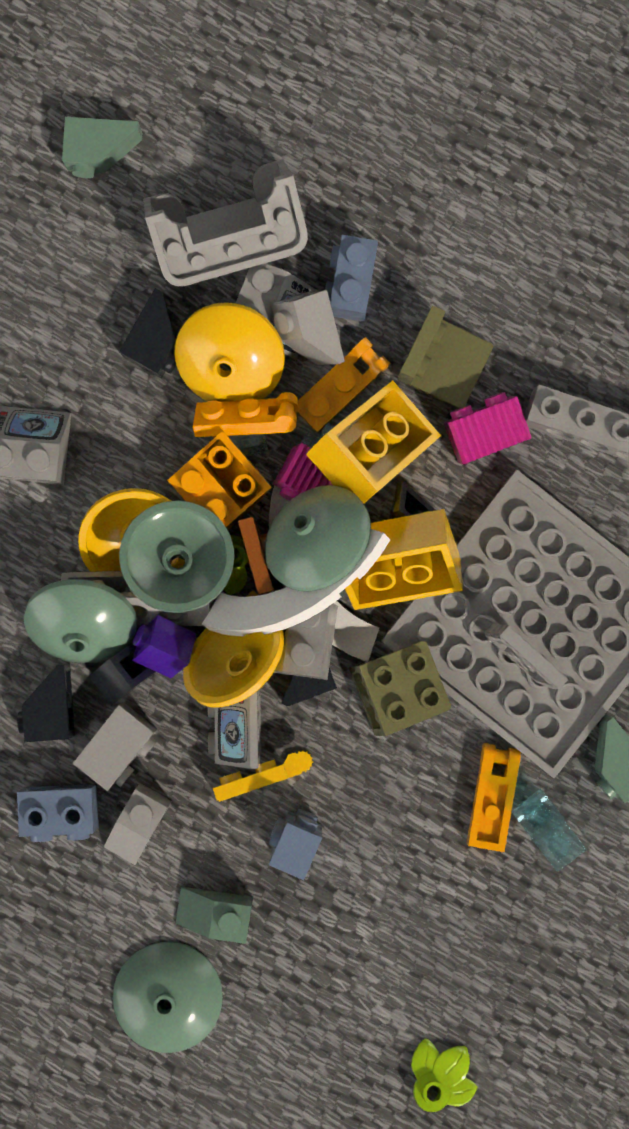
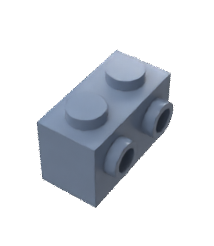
(353, 277)
(58, 811)
(295, 842)

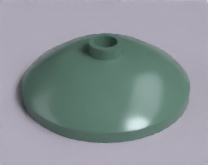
(174, 532)
(317, 538)
(80, 621)
(174, 974)

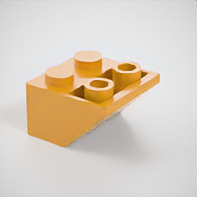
(221, 481)

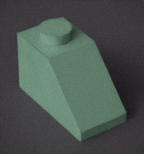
(97, 144)
(613, 759)
(215, 914)

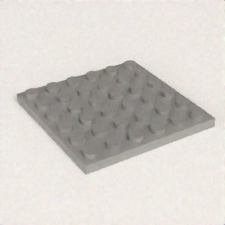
(561, 591)

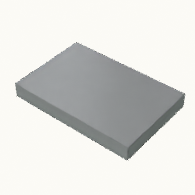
(525, 656)

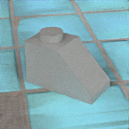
(309, 327)
(137, 823)

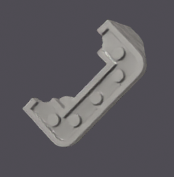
(231, 235)

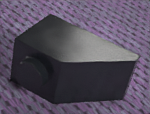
(152, 338)
(120, 675)
(49, 709)

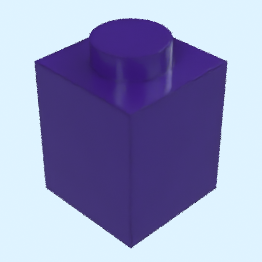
(163, 646)

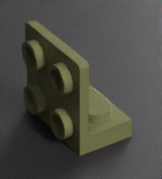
(445, 360)
(400, 689)

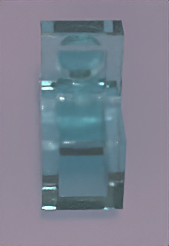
(548, 830)

